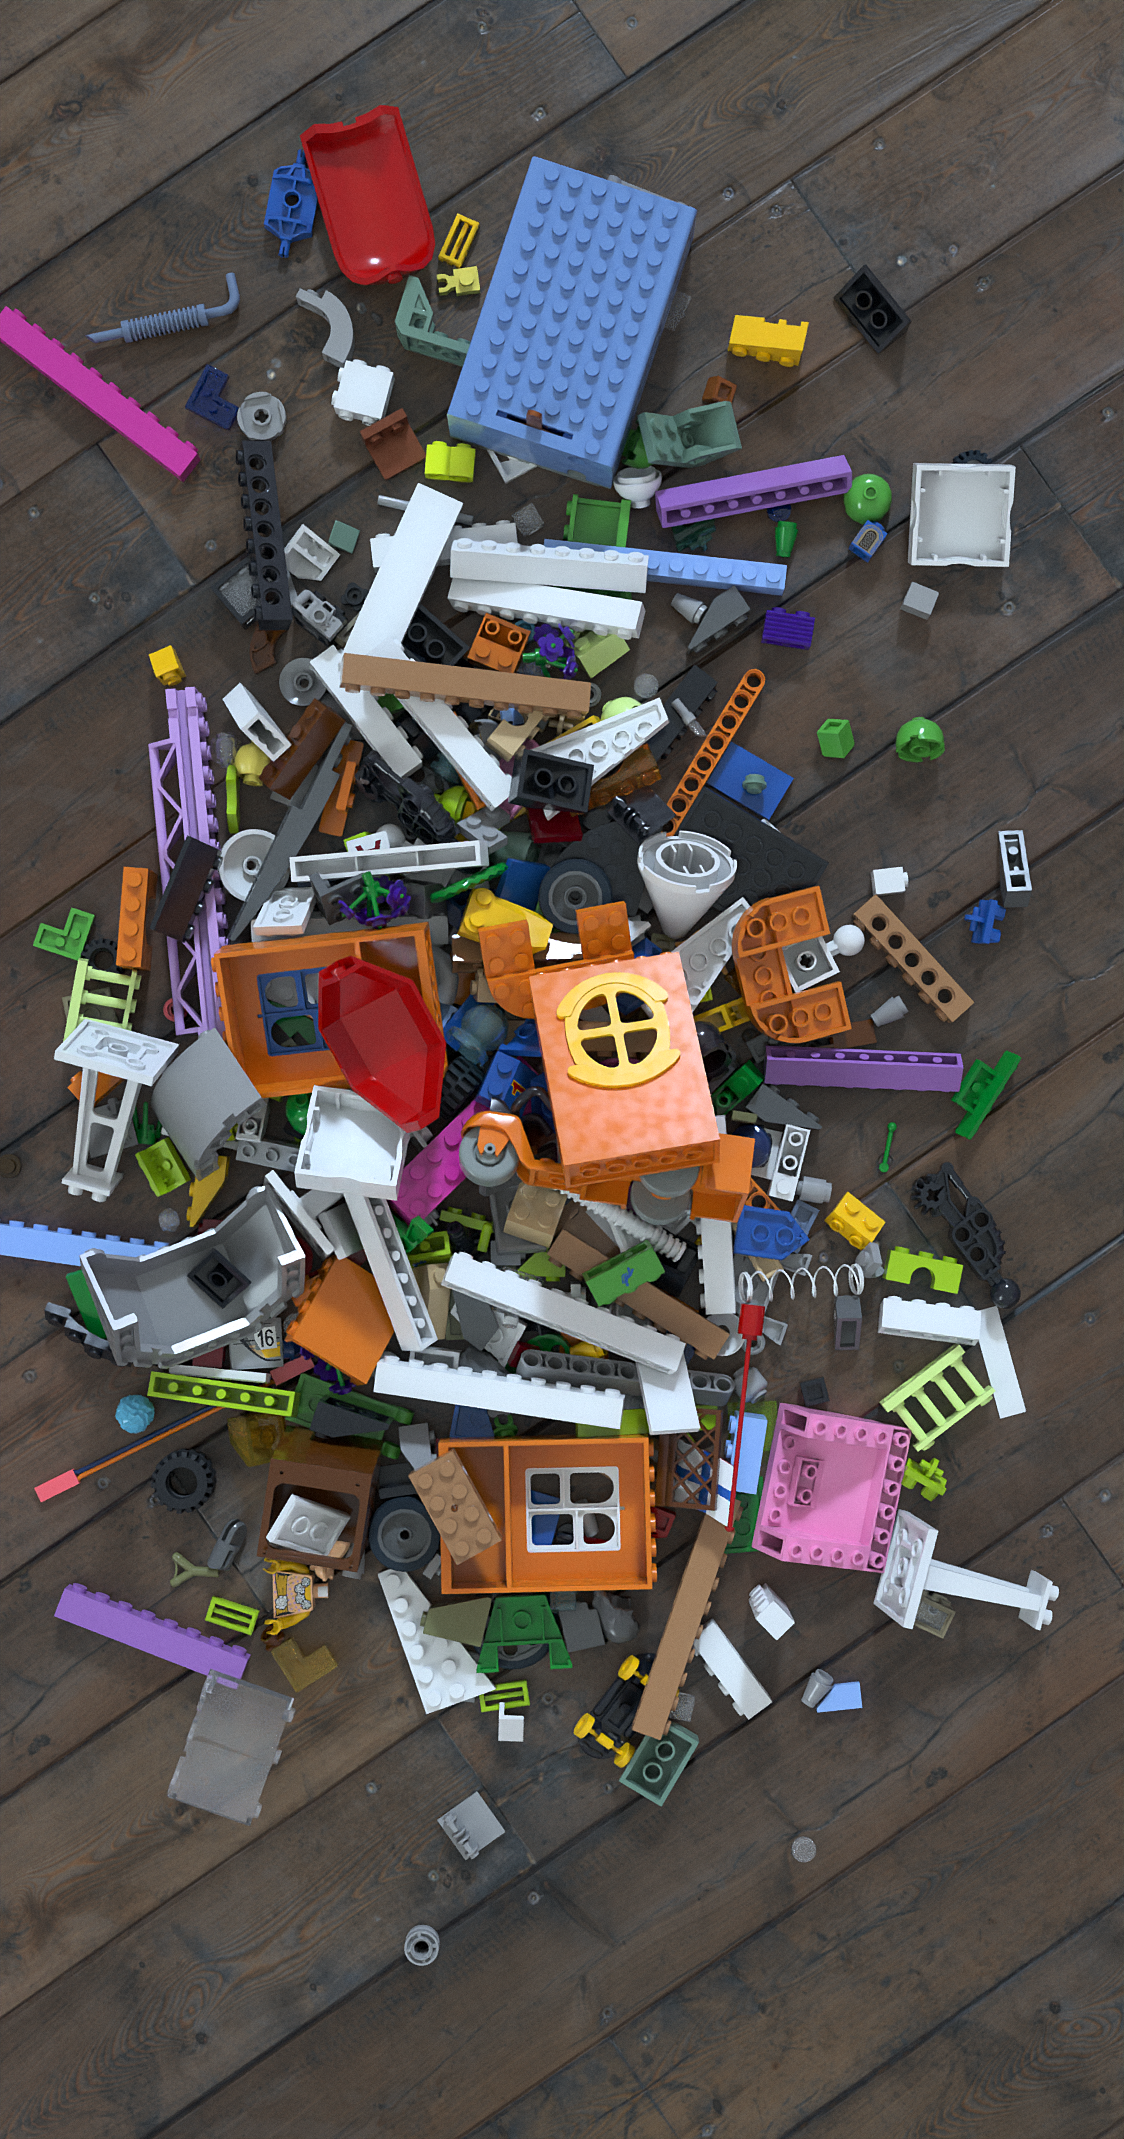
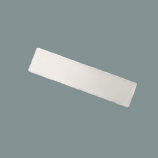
(999, 1364)

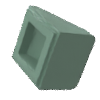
(343, 537)

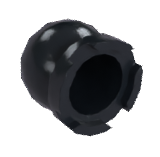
(715, 1051)

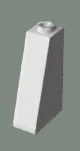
(256, 722)

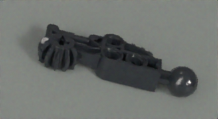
(415, 803)
(1004, 1291)

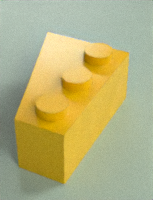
(767, 340)

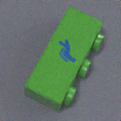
(623, 1273)

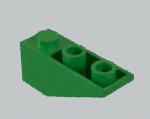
(736, 1088)

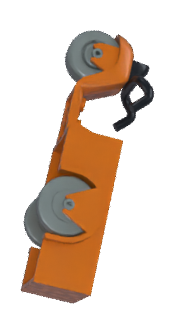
(498, 1147)

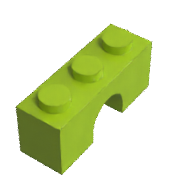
(944, 1272)

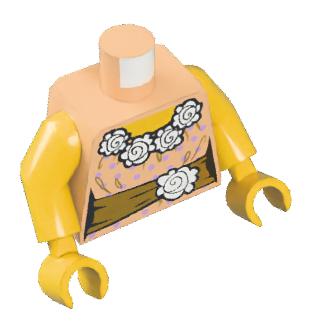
(292, 1593)

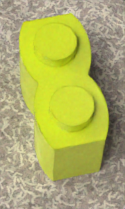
(450, 462)

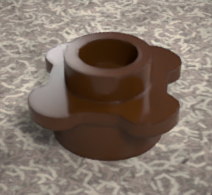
(271, 1641)

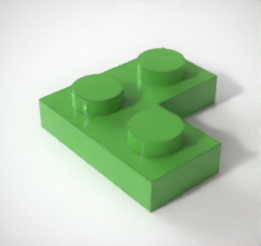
(69, 941)

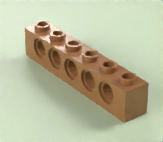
(958, 999)

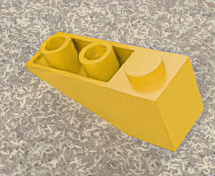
(206, 1191)

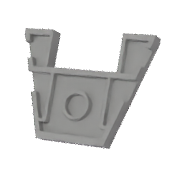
(772, 1328)

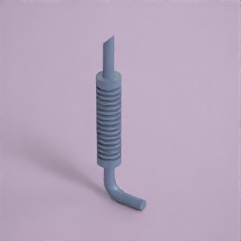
(171, 321)

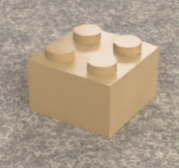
(535, 1214)

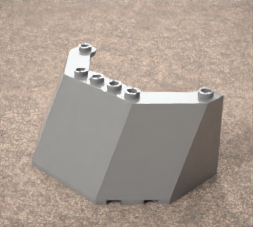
(165, 1318)

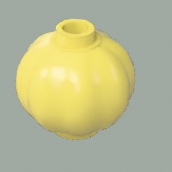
(250, 763)

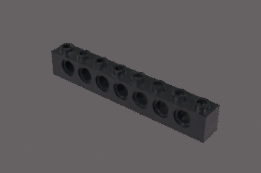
(260, 455)

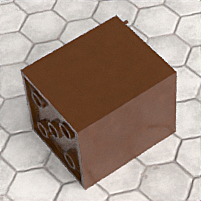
(328, 1471)

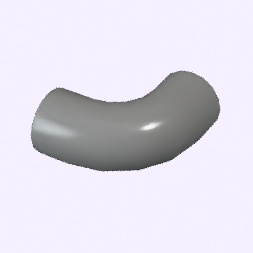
(446, 980)

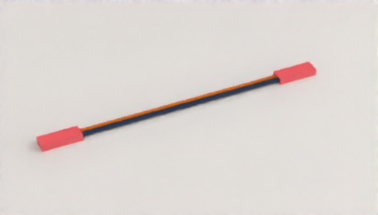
(71, 1479)

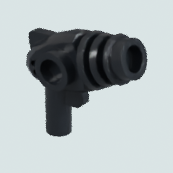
(461, 1238)

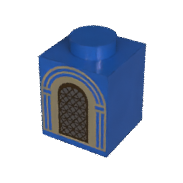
(868, 540)

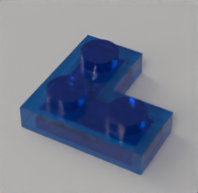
(206, 399)

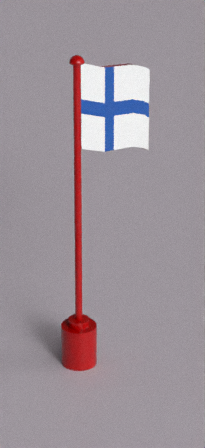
(750, 1326)

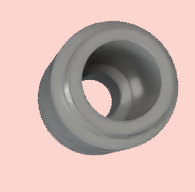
(813, 1190)

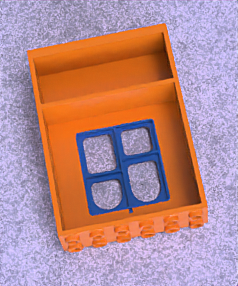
(249, 1017)

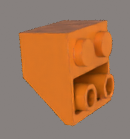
(498, 645)

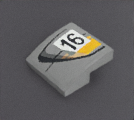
(259, 1349)

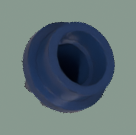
(290, 1350)

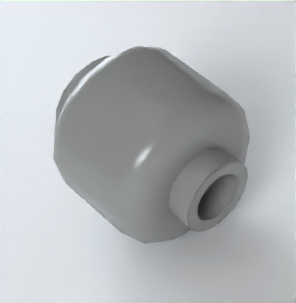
(755, 1385)

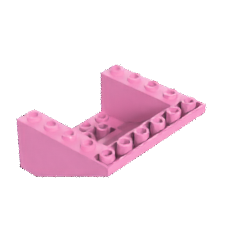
(831, 1489)

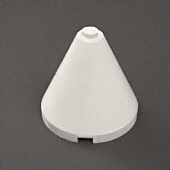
(684, 877)

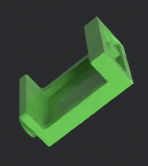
(597, 521)

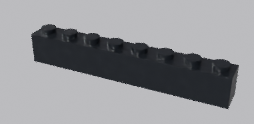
(692, 692)

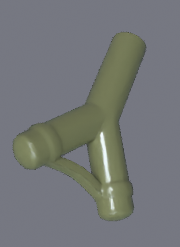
(191, 1570)

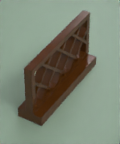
(668, 1462)

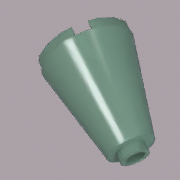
(519, 847)

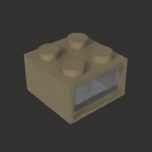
(934, 1613)

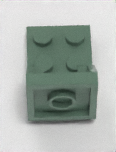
(417, 329)
(691, 436)

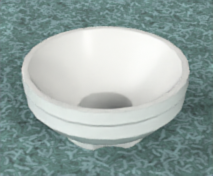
(734, 1340)

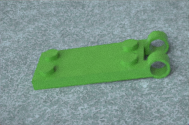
(313, 1389)

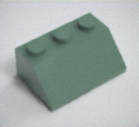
(659, 1763)

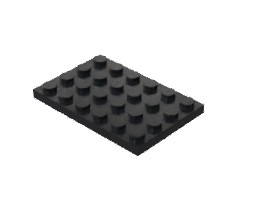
(765, 858)

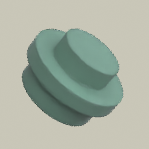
(754, 783)

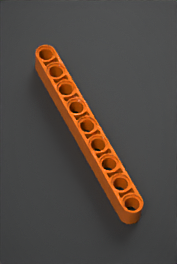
(711, 755)

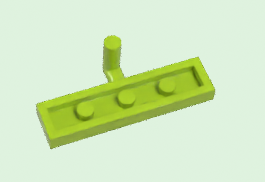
(474, 1221)

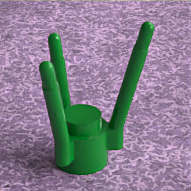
(145, 1132)

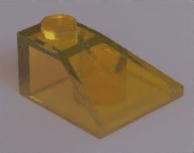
(255, 1436)

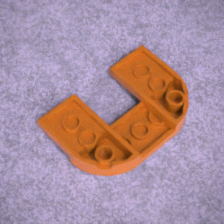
(510, 960)
(764, 974)

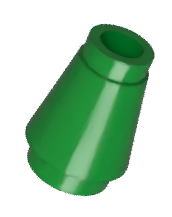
(785, 538)

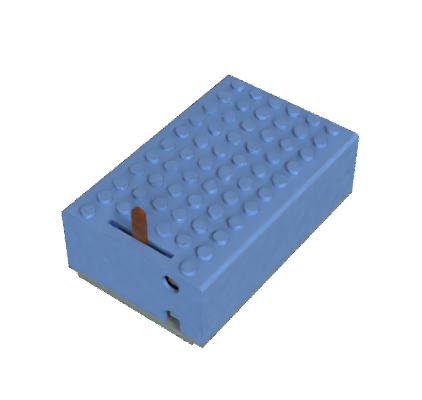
(571, 322)

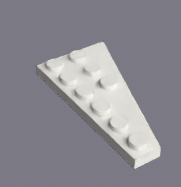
(608, 740)
(707, 953)

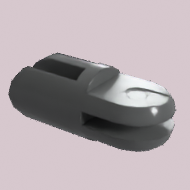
(227, 1545)

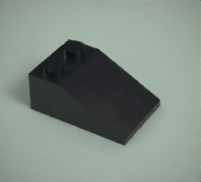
(550, 782)
(342, 1418)

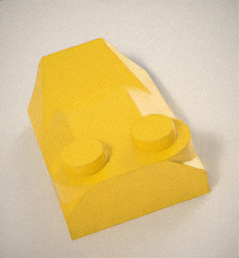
(487, 910)

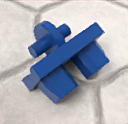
(982, 922)

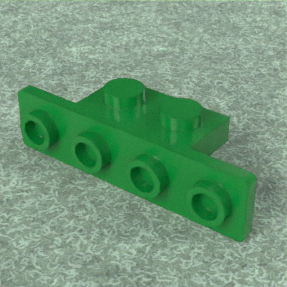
(981, 1090)

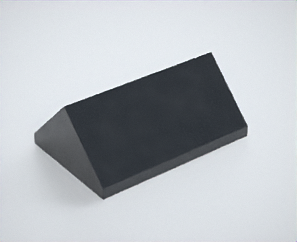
(872, 309)

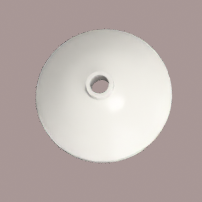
(237, 852)

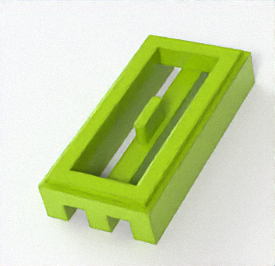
(229, 1604)
(512, 1704)

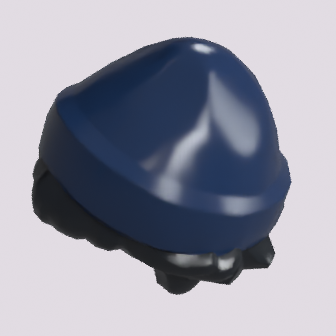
(762, 1144)

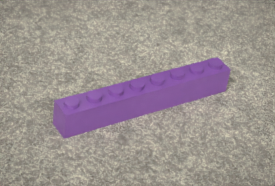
(753, 491)
(862, 1068)
(149, 1633)

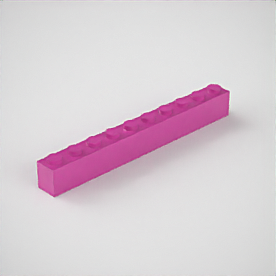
(96, 395)

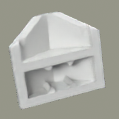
(309, 555)

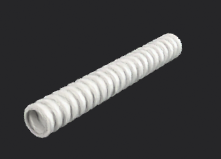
(634, 1225)

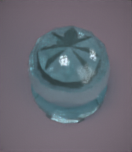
(481, 1031)

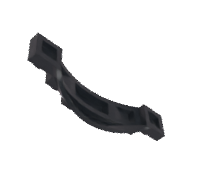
(93, 1345)

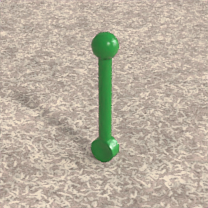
(883, 1167)

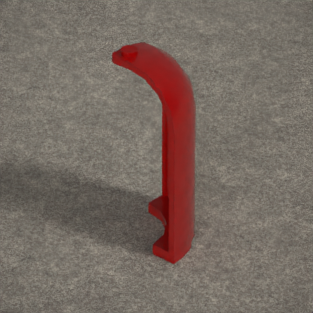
(370, 197)

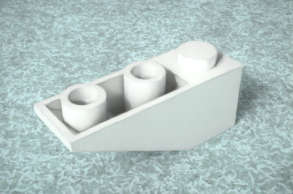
(788, 1163)

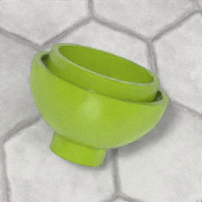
(454, 801)

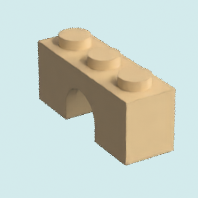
(509, 739)

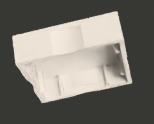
(961, 514)
(350, 1147)

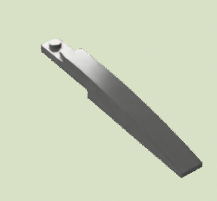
(293, 832)

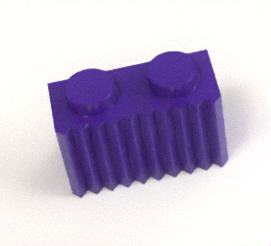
(788, 629)

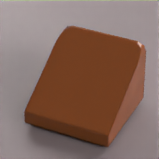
(719, 390)

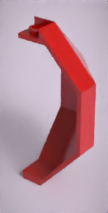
(383, 1040)

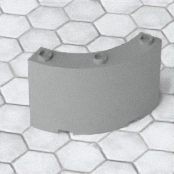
(203, 1100)

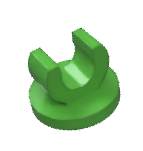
(505, 1430)

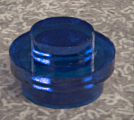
(779, 513)

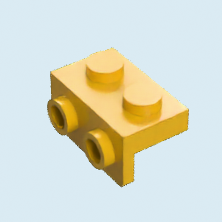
(854, 1221)

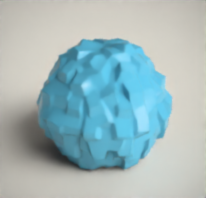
(135, 1413)

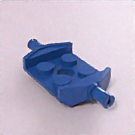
(295, 221)

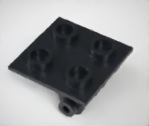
(640, 813)

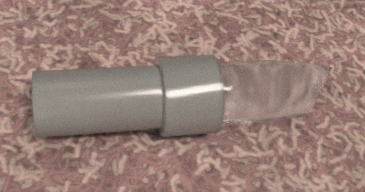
(688, 718)

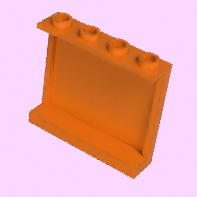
(343, 1320)

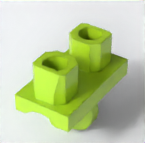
(926, 1474)

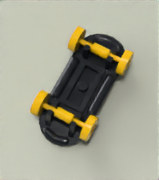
(608, 1725)

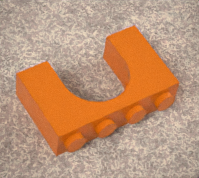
(132, 947)

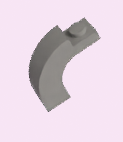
(342, 338)

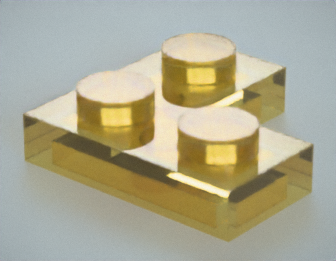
(300, 1669)

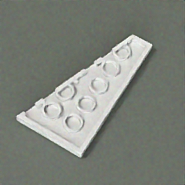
(439, 1666)

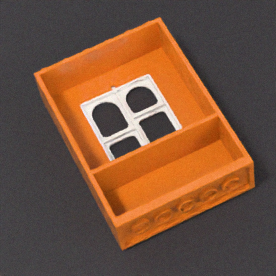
(502, 1476)

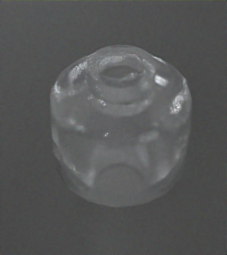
(224, 748)

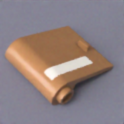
(589, 1228)

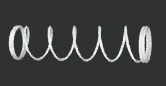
(851, 1272)

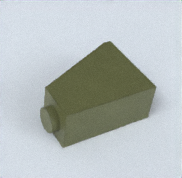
(458, 1619)

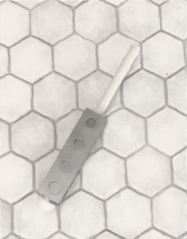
(270, 1152)

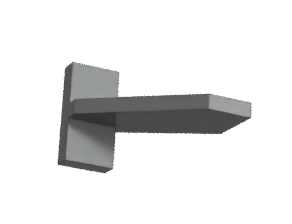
(476, 1319)

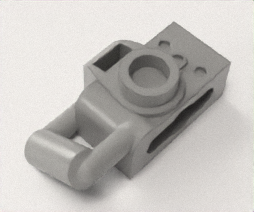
(317, 614)

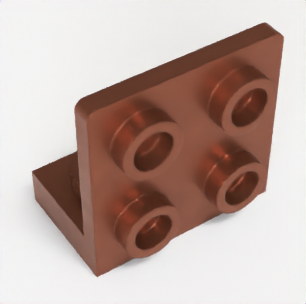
(393, 444)

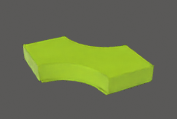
(233, 807)

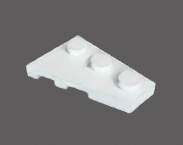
(503, 1340)

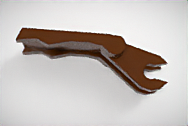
(860, 1034)

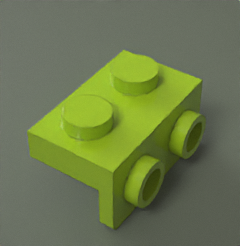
(163, 1167)

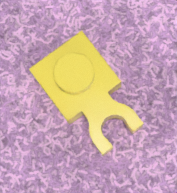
(464, 282)

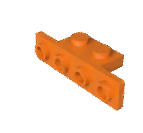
(342, 796)

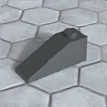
(1014, 869)

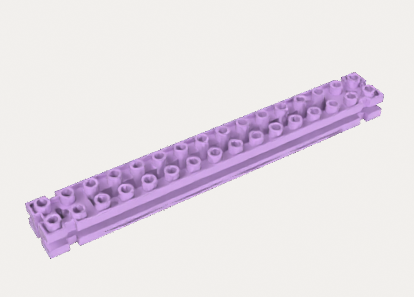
(196, 820)

